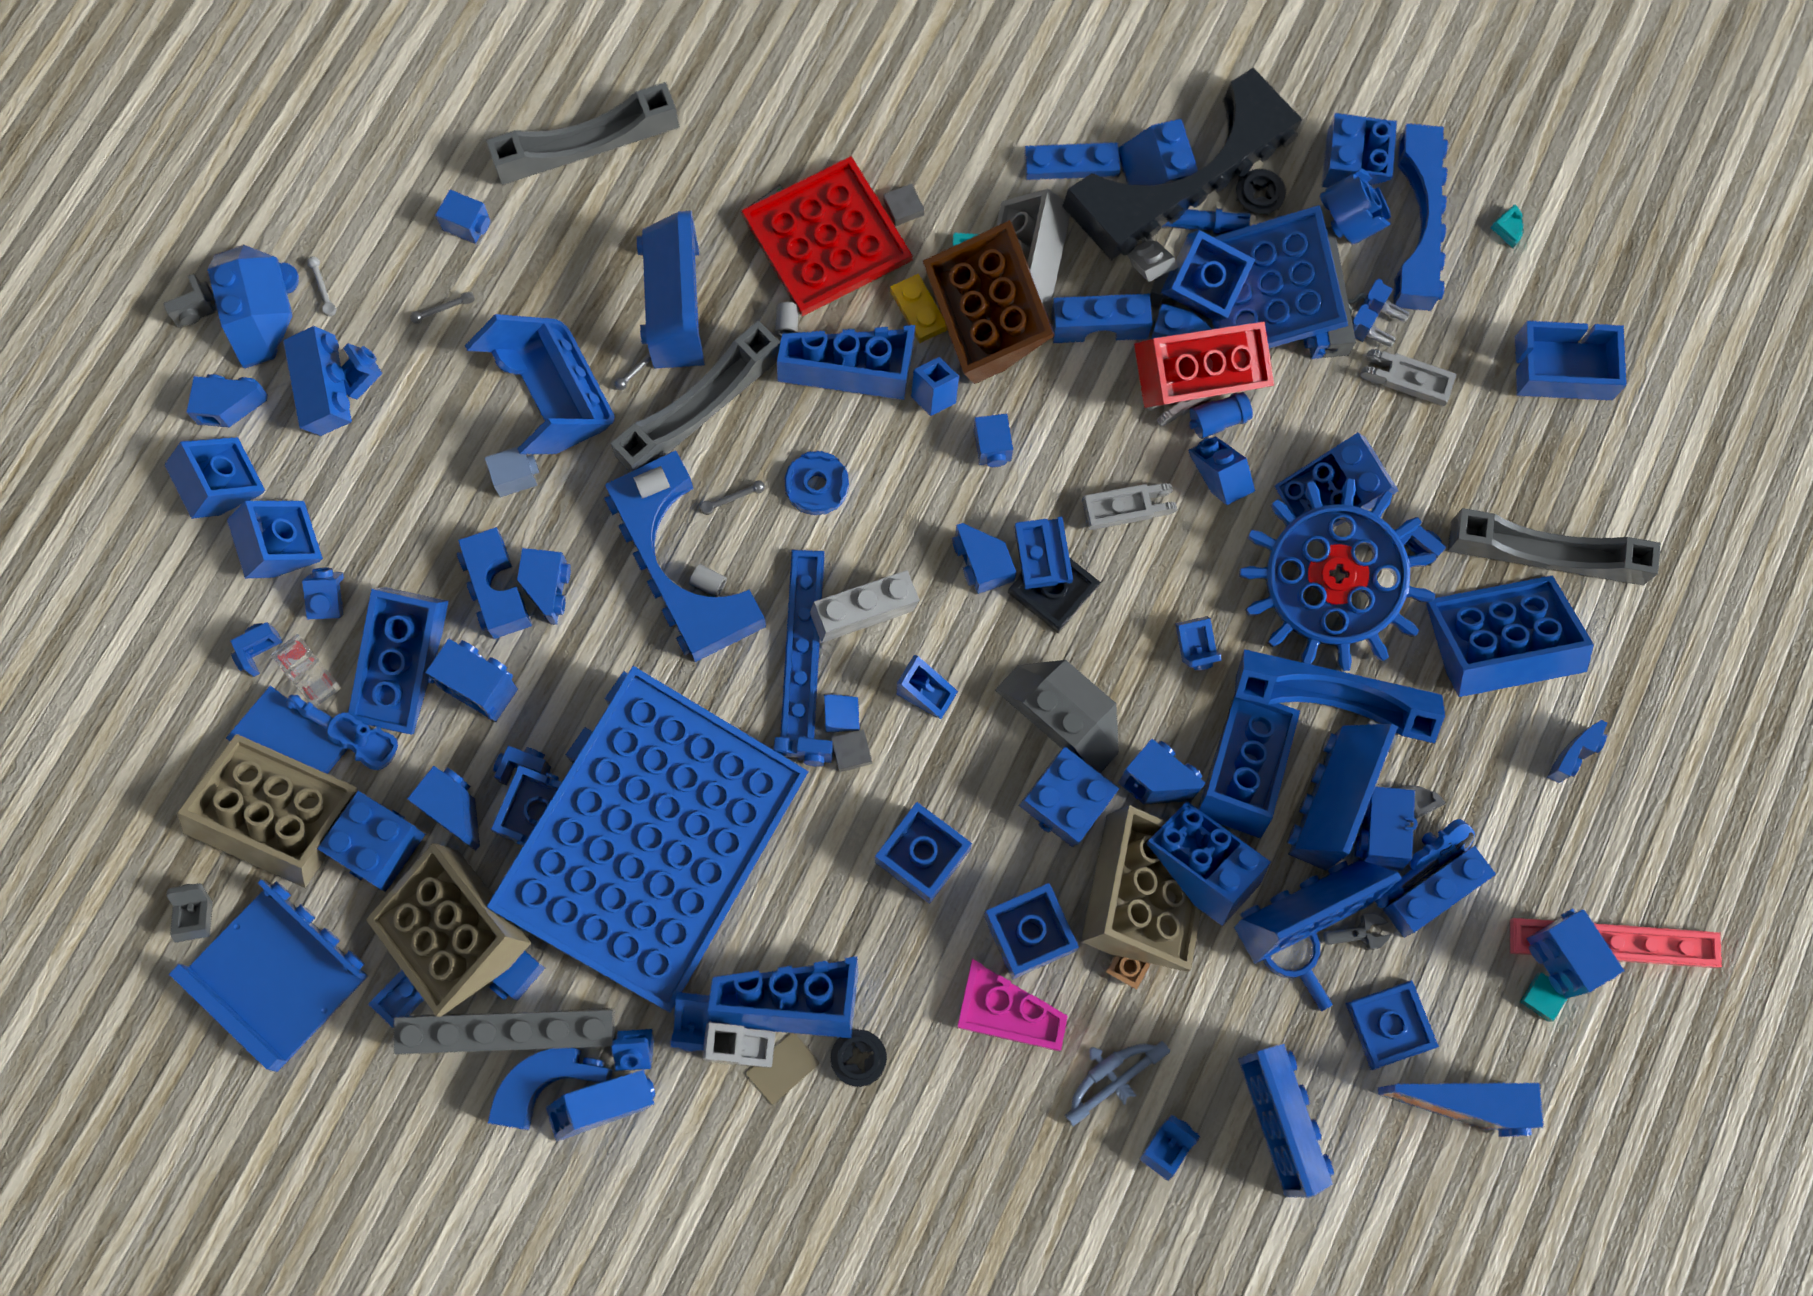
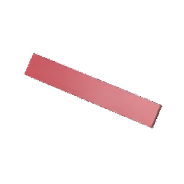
(1638, 943)

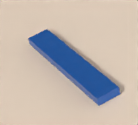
(802, 646)

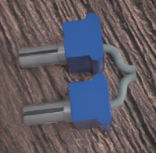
(1369, 311)

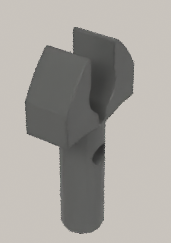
(1359, 933)

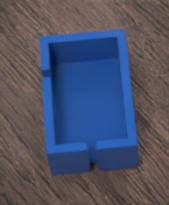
(1562, 368)

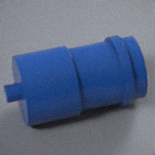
(1220, 414)

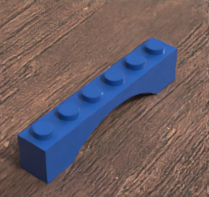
(1421, 161)
(1281, 680)

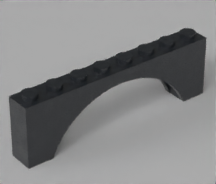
(1124, 214)

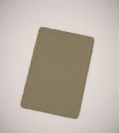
(789, 1066)

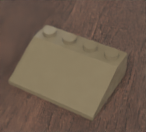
(266, 809)
(1135, 901)
(443, 931)

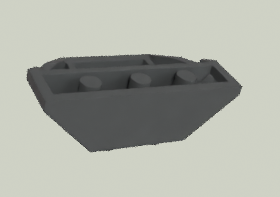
(1065, 709)

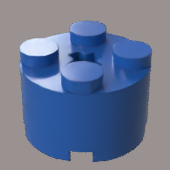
(1356, 207)

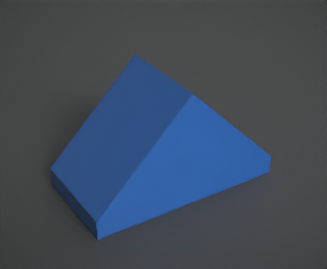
(925, 688)

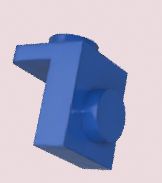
(359, 370)
(1423, 541)
(323, 594)
(252, 643)
(1197, 643)
(514, 757)
(690, 1021)
(633, 1049)
(1169, 1147)

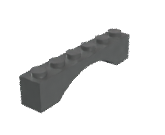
(532, 152)
(738, 368)
(1605, 558)
(504, 1031)

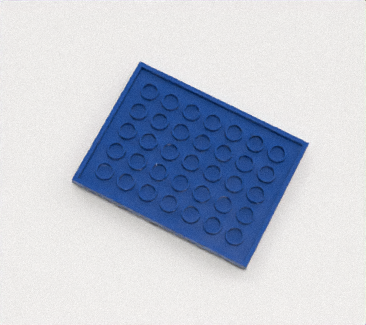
(648, 839)

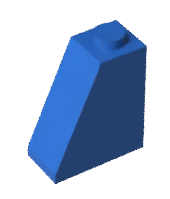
(600, 1104)

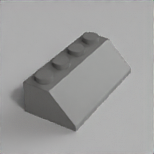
(1041, 231)

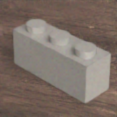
(864, 606)

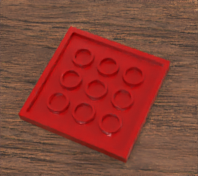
(826, 236)

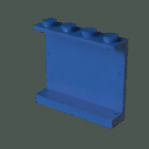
(272, 977)

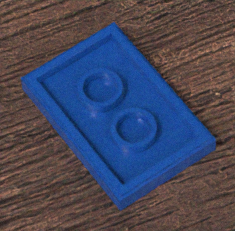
(288, 732)

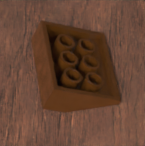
(989, 302)

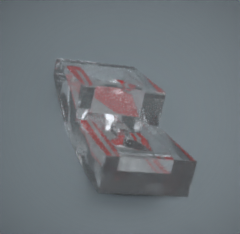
(305, 671)

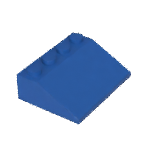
(1509, 636)
(1340, 793)
(1312, 907)
(1286, 1122)

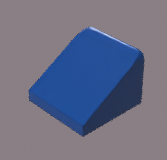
(841, 713)

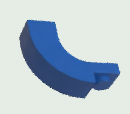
(525, 1082)

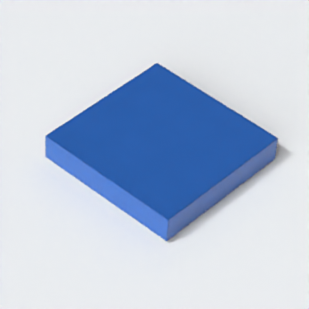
(1391, 1025)

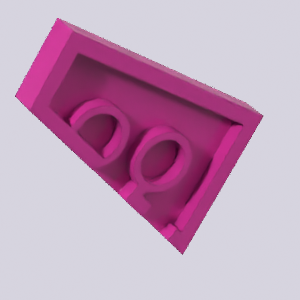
(1007, 1012)

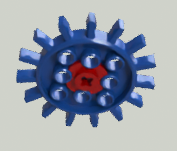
(1365, 529)

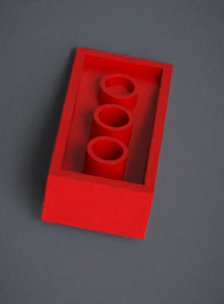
(1203, 364)

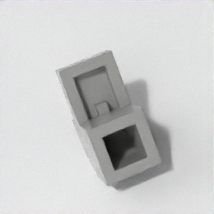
(738, 1045)

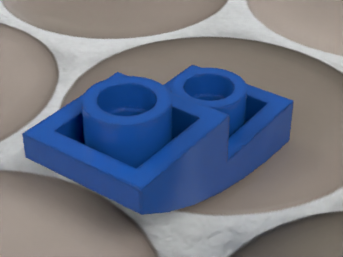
(1581, 746)

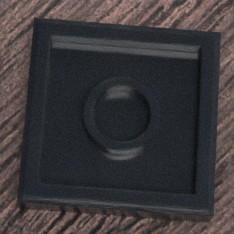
(1059, 602)

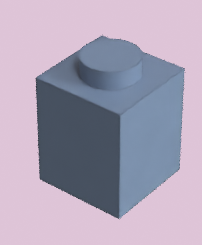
(512, 471)

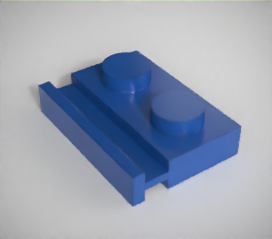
(1043, 552)

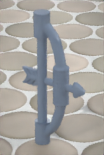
(1105, 1067)

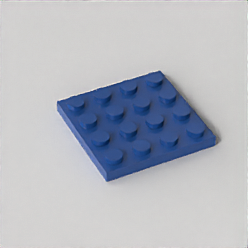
(1291, 279)

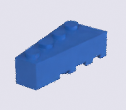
(849, 361)
(789, 1000)

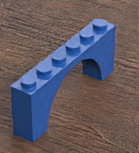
(703, 621)

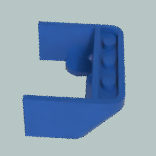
(671, 292)
(554, 375)

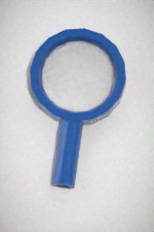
(1299, 961)

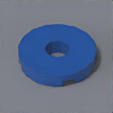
(822, 500)

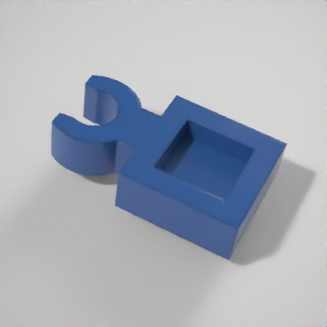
(811, 751)

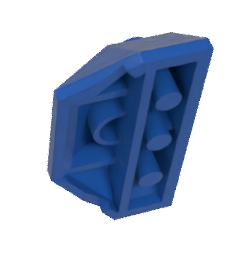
(250, 302)

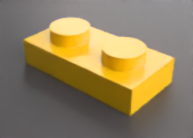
(918, 308)

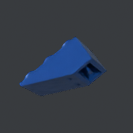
(1350, 460)
(1208, 862)

